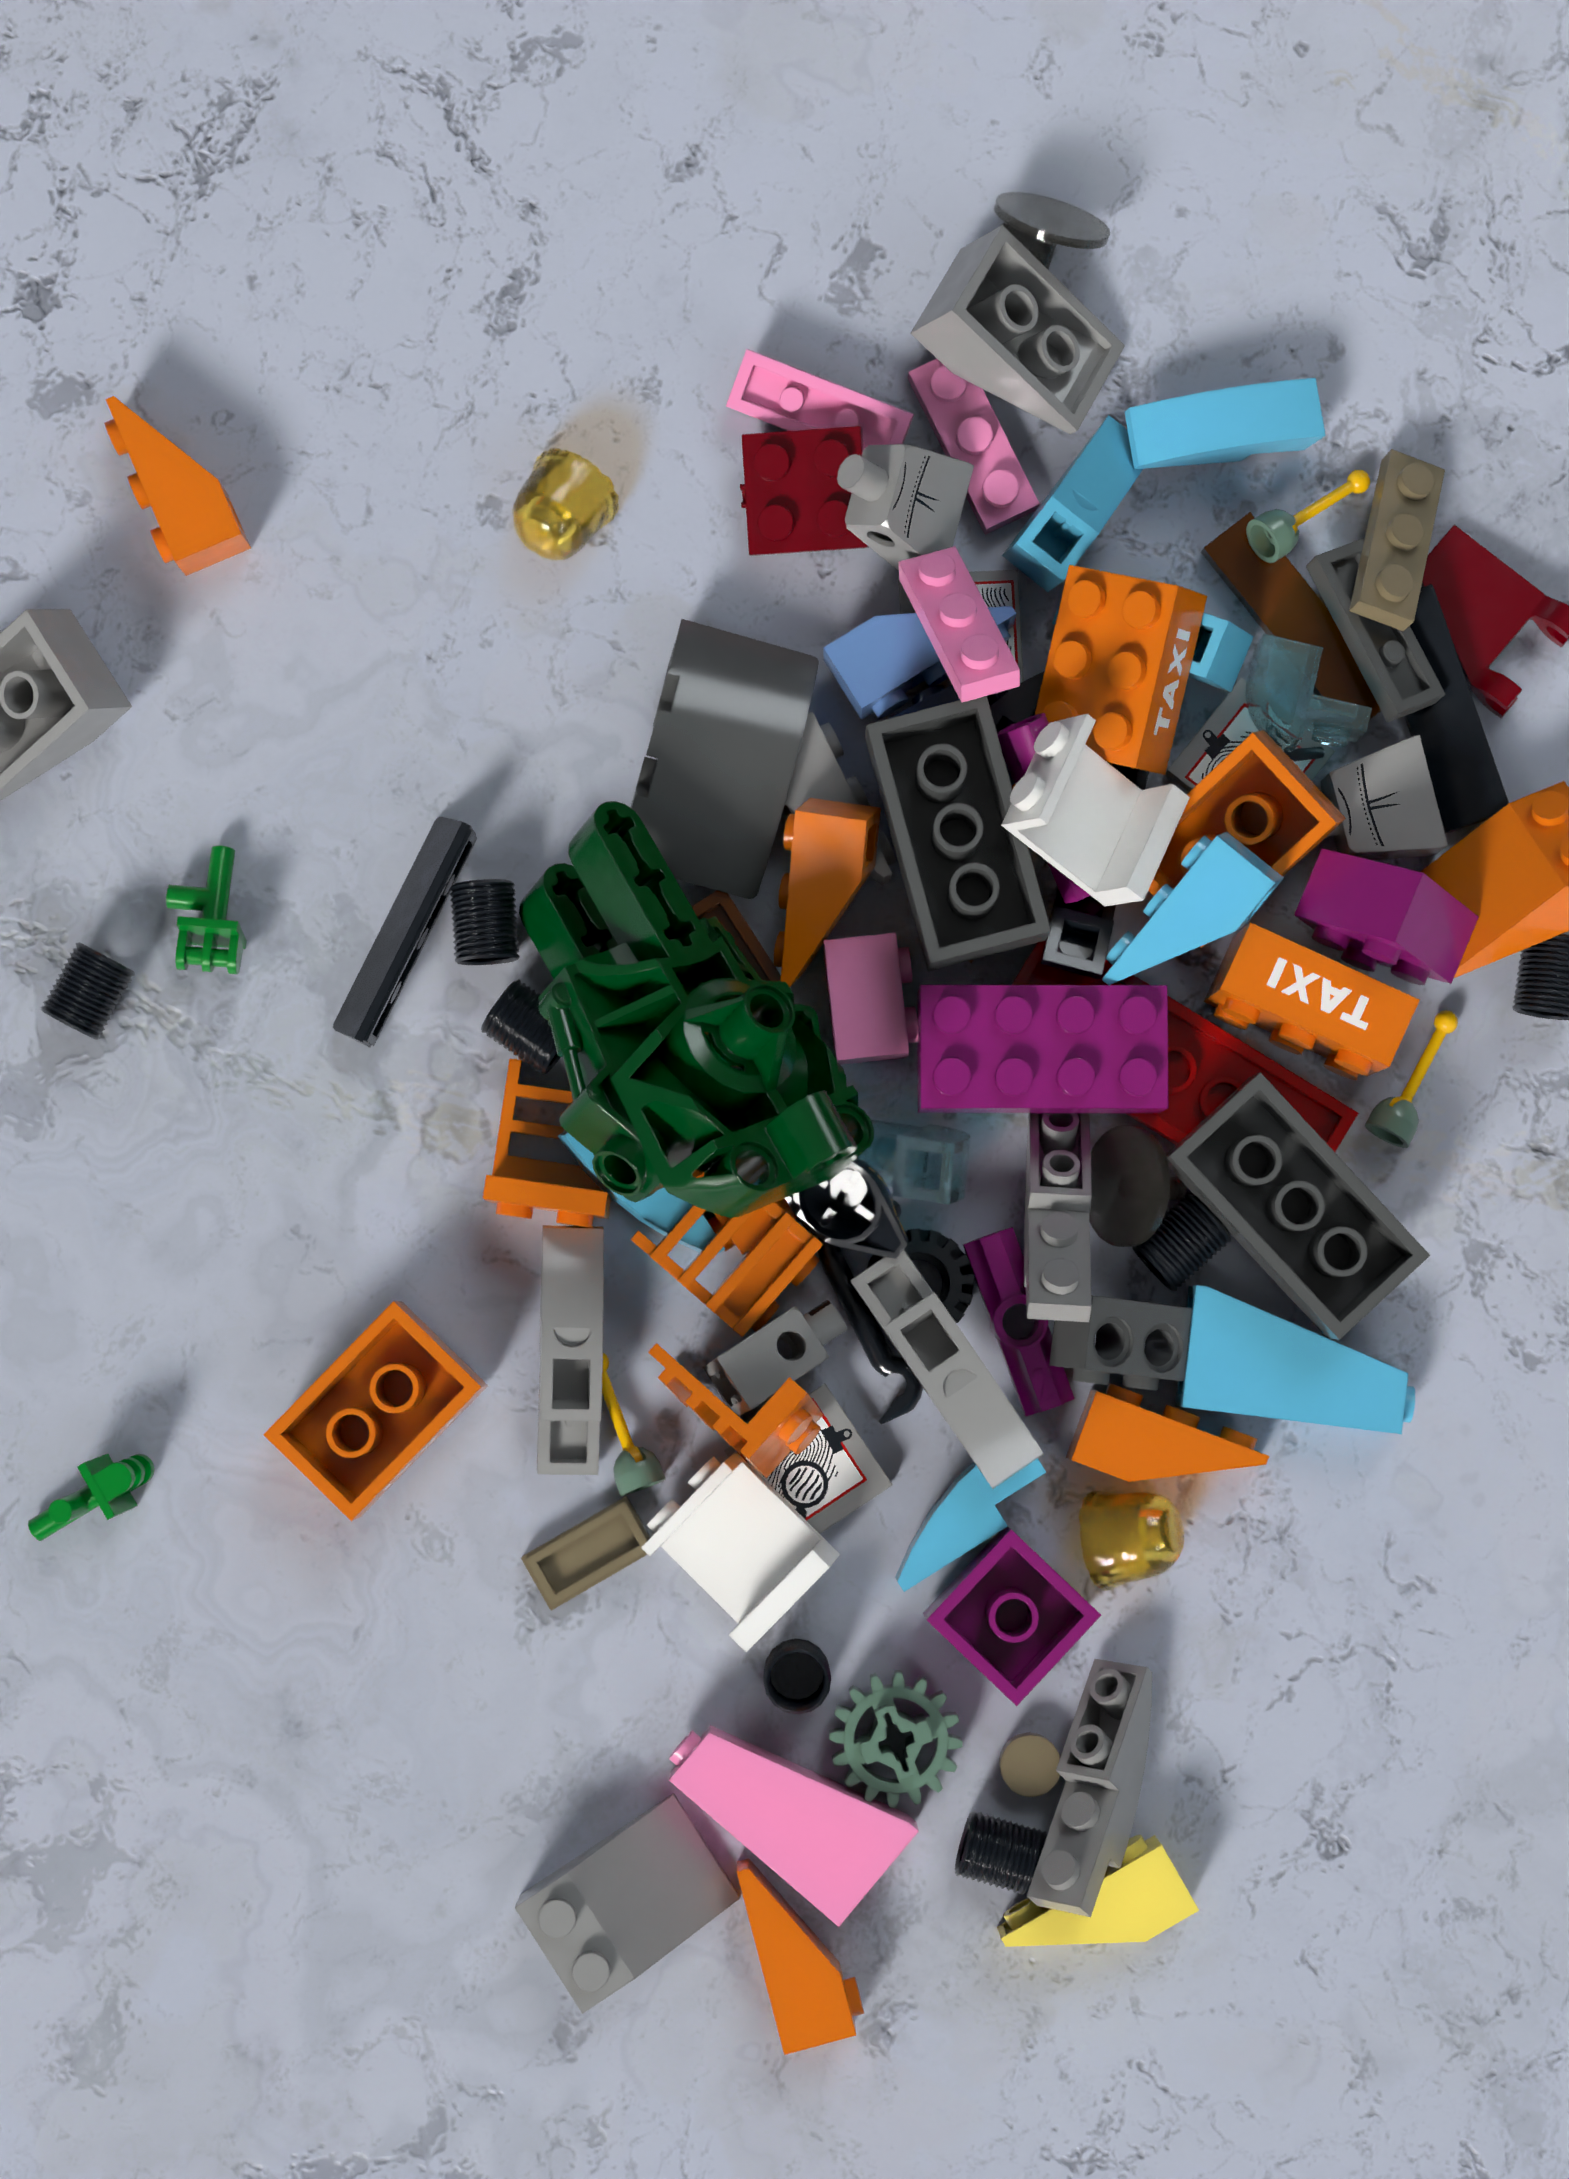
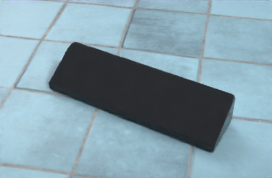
(1451, 730)
(405, 931)

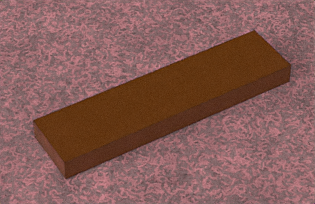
(1289, 610)

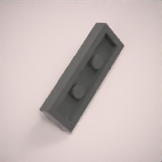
(1386, 656)

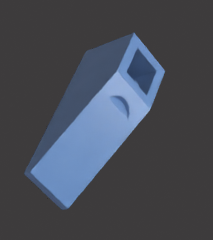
(890, 657)

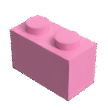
(867, 998)

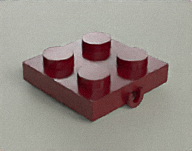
(795, 490)

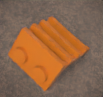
(531, 1184)
(750, 1290)
(778, 1428)

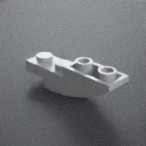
(1058, 1217)
(570, 1350)
(947, 1368)
(1102, 1788)

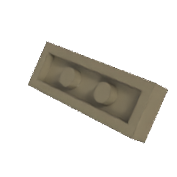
(1397, 540)

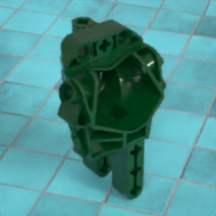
(653, 1020)

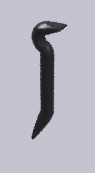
(868, 1331)

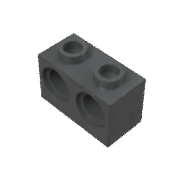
(1121, 1334)

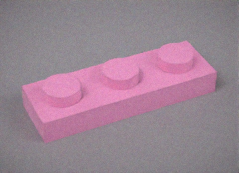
(808, 402)
(973, 434)
(959, 624)

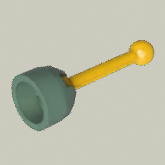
(1277, 532)
(1396, 1117)
(635, 1466)

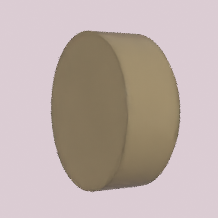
(1029, 1764)

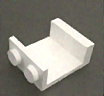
(1091, 816)
(742, 1545)

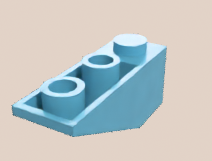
(1075, 507)
(1211, 901)

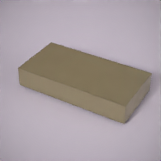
(587, 1553)

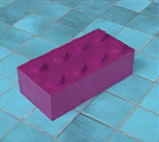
(1042, 1048)

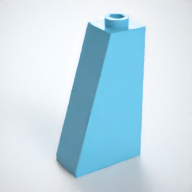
(1277, 1370)

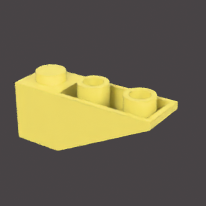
(1130, 1907)

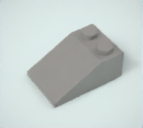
(1018, 332)
(51, 695)
(626, 1902)

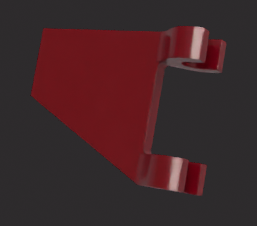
(1485, 610)

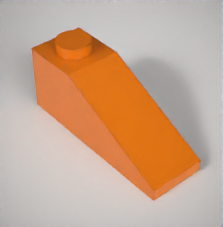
(800, 1973)

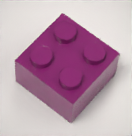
(1385, 917)
(1011, 1615)

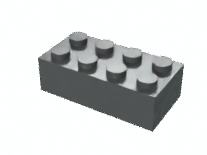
(945, 810)
(1295, 1207)

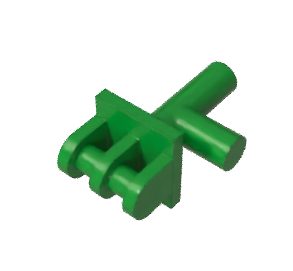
(213, 928)
(107, 1486)

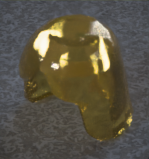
(563, 504)
(1129, 1536)

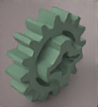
(923, 1729)

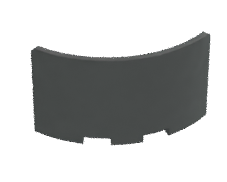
(723, 755)

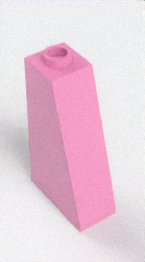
(793, 1819)

